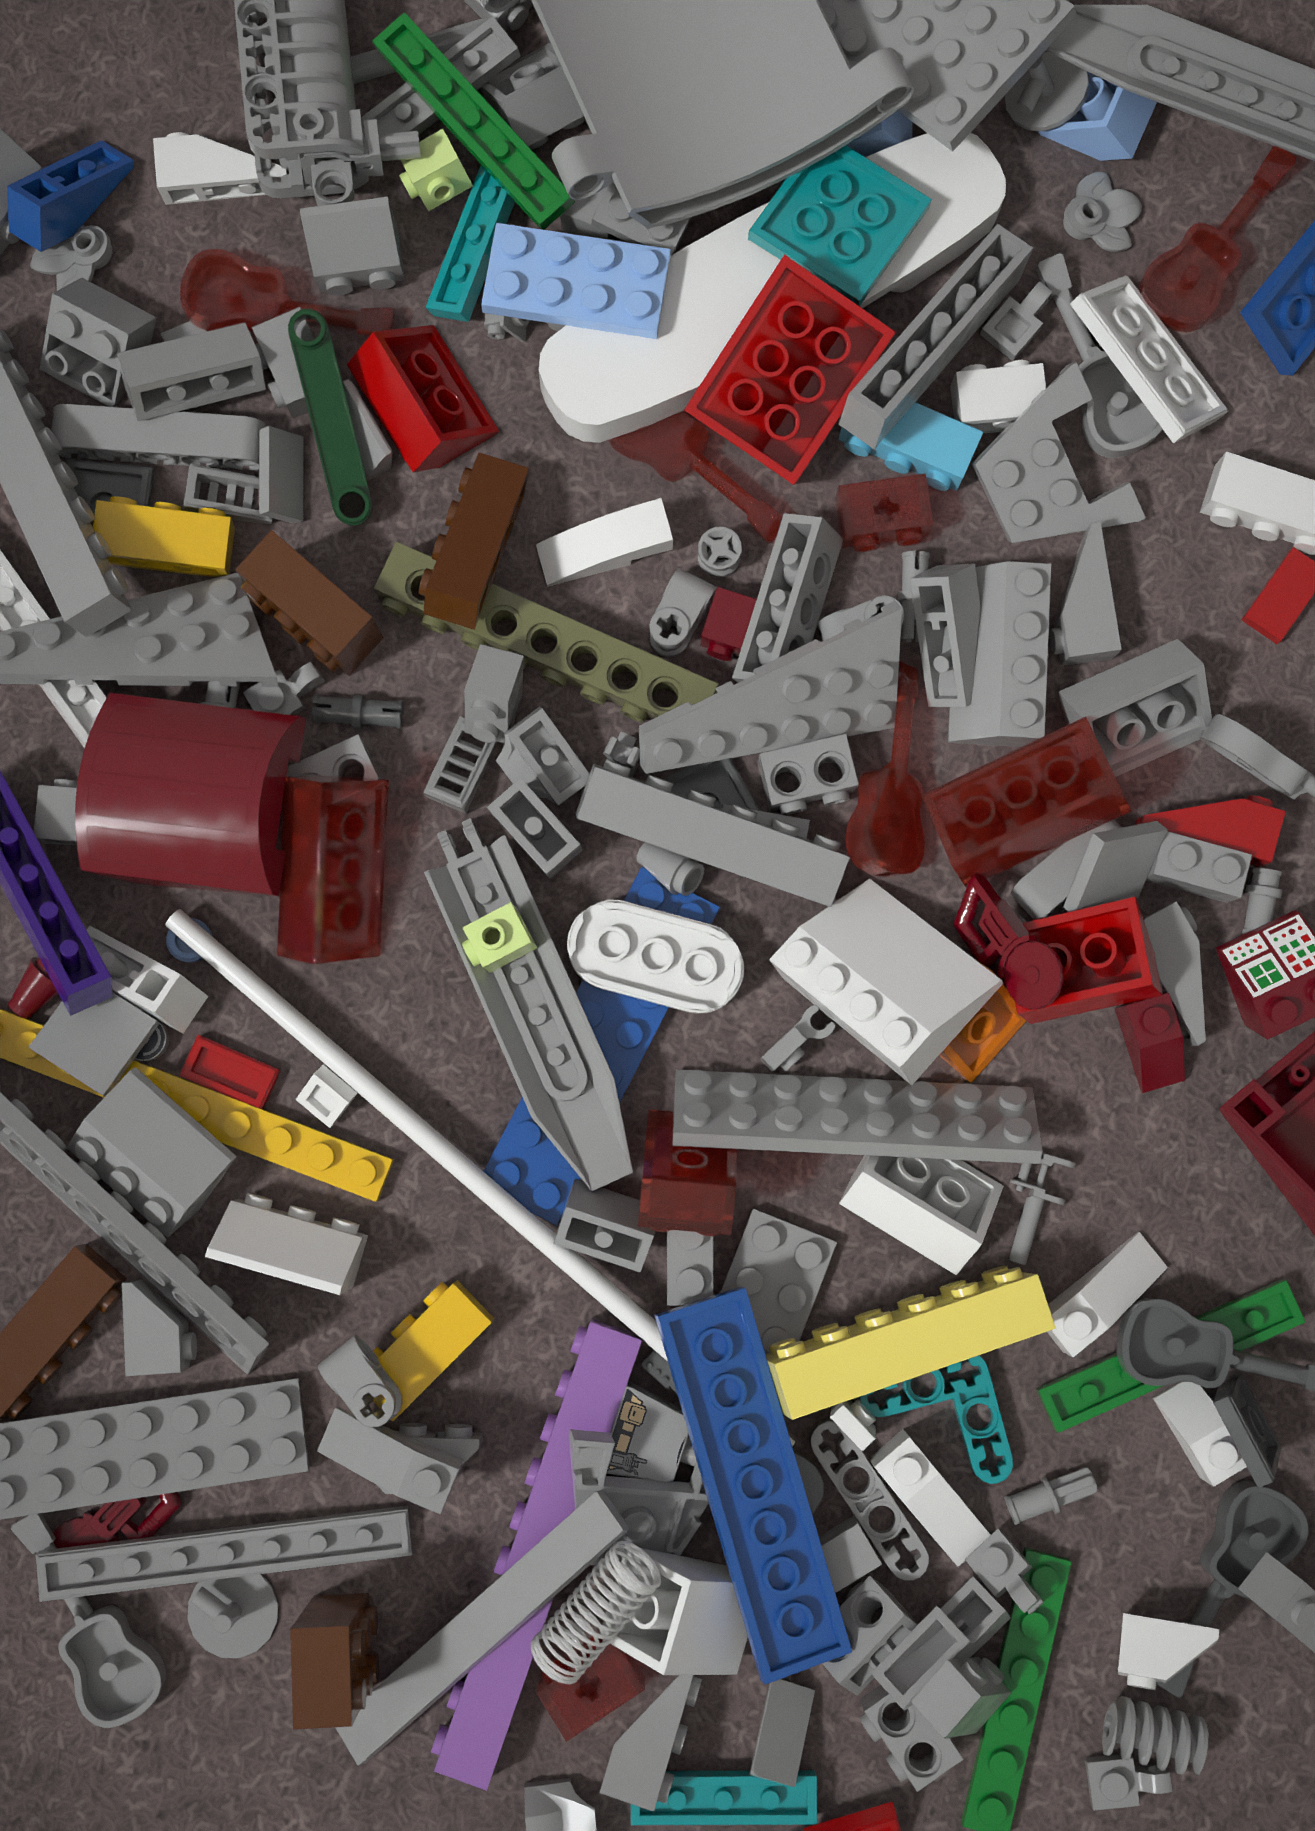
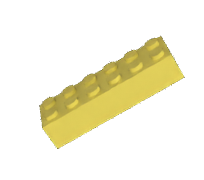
(907, 1341)

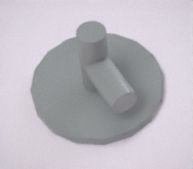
(1047, 94)
(233, 1615)

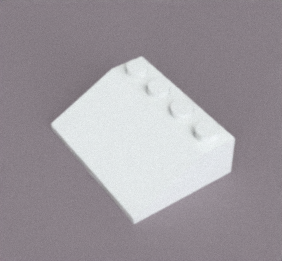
(886, 977)

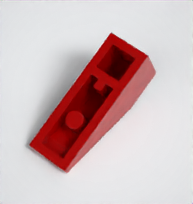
(1237, 824)

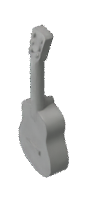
(1115, 418)
(1257, 757)
(111, 1666)

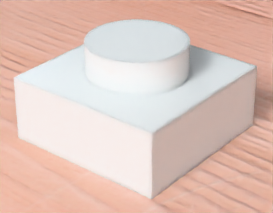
(326, 1096)
(855, 1422)

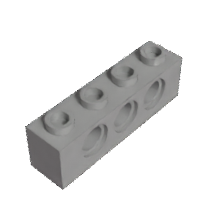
(790, 591)

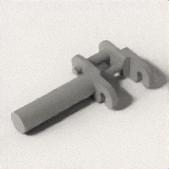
(1033, 1206)

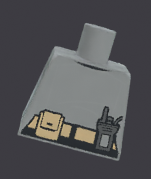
(649, 1437)

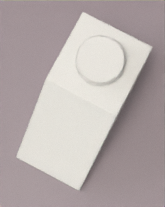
(1200, 1432)
(1159, 1648)

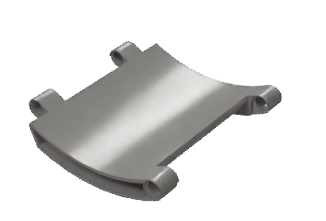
(707, 97)

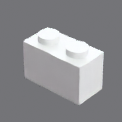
(995, 396)

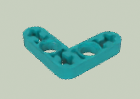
(963, 1397)

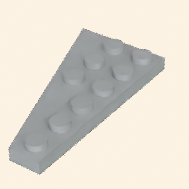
(793, 700)

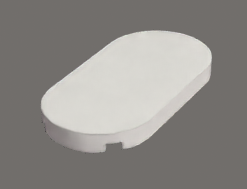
(655, 956)

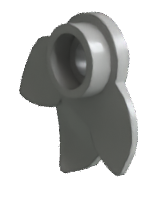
(1106, 212)
(75, 256)

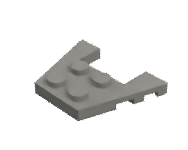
(1033, 479)
(657, 1512)

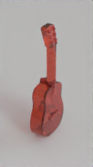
(1189, 279)
(228, 291)
(678, 447)
(886, 826)

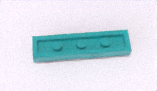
(470, 250)
(733, 1800)

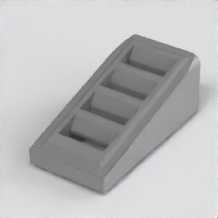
(216, 477)
(448, 797)

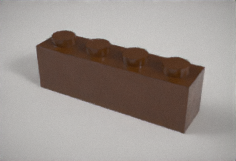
(475, 540)
(51, 1323)

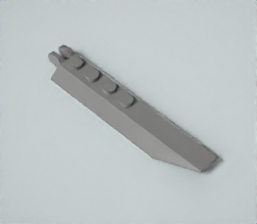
(1195, 72)
(536, 1013)

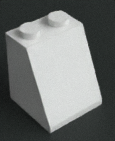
(688, 1622)

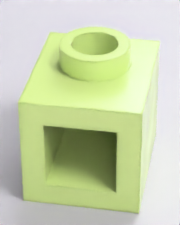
(437, 173)
(497, 938)

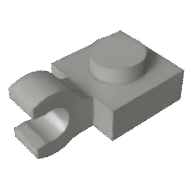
(1017, 323)
(285, 697)
(624, 751)
(787, 1049)
(1002, 1570)
(1117, 1781)

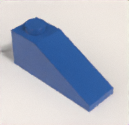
(64, 195)

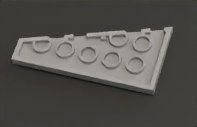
(164, 641)

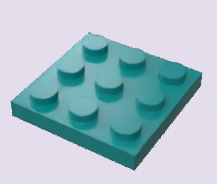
(841, 221)

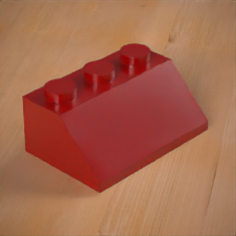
(421, 396)
(1102, 957)

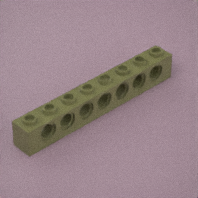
(403, 577)

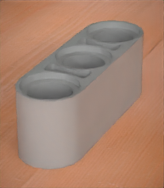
(1048, 884)

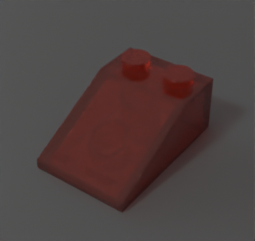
(685, 1184)

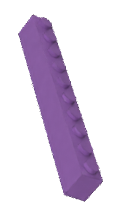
(492, 1688)

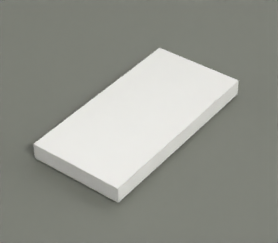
(1149, 358)

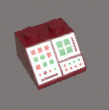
(1272, 974)

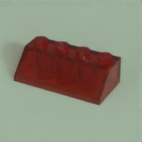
(1026, 802)
(332, 868)

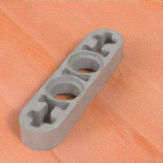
(866, 1500)

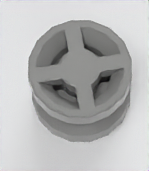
(723, 543)

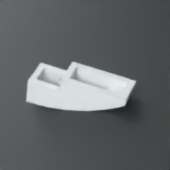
(606, 543)

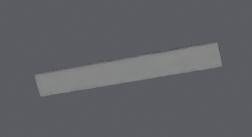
(223, 1553)
(484, 1625)

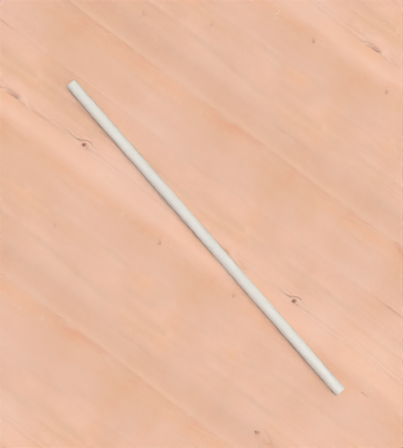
(417, 1129)

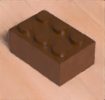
(308, 605)
(333, 1660)

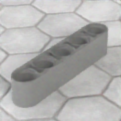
(173, 437)

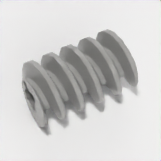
(1155, 1732)

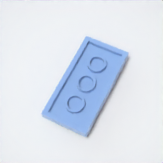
(576, 280)

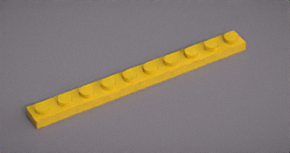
(230, 1120)

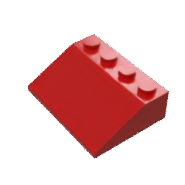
(789, 370)

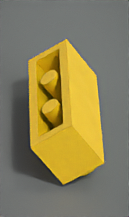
(166, 537)
(432, 1341)

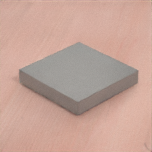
(1115, 865)
(96, 1042)

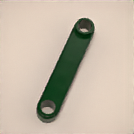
(330, 416)

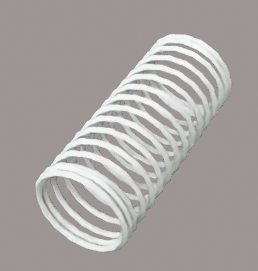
(624, 1577)

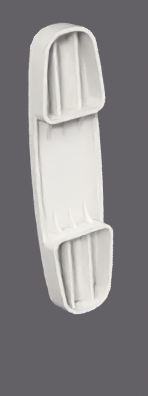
(620, 382)

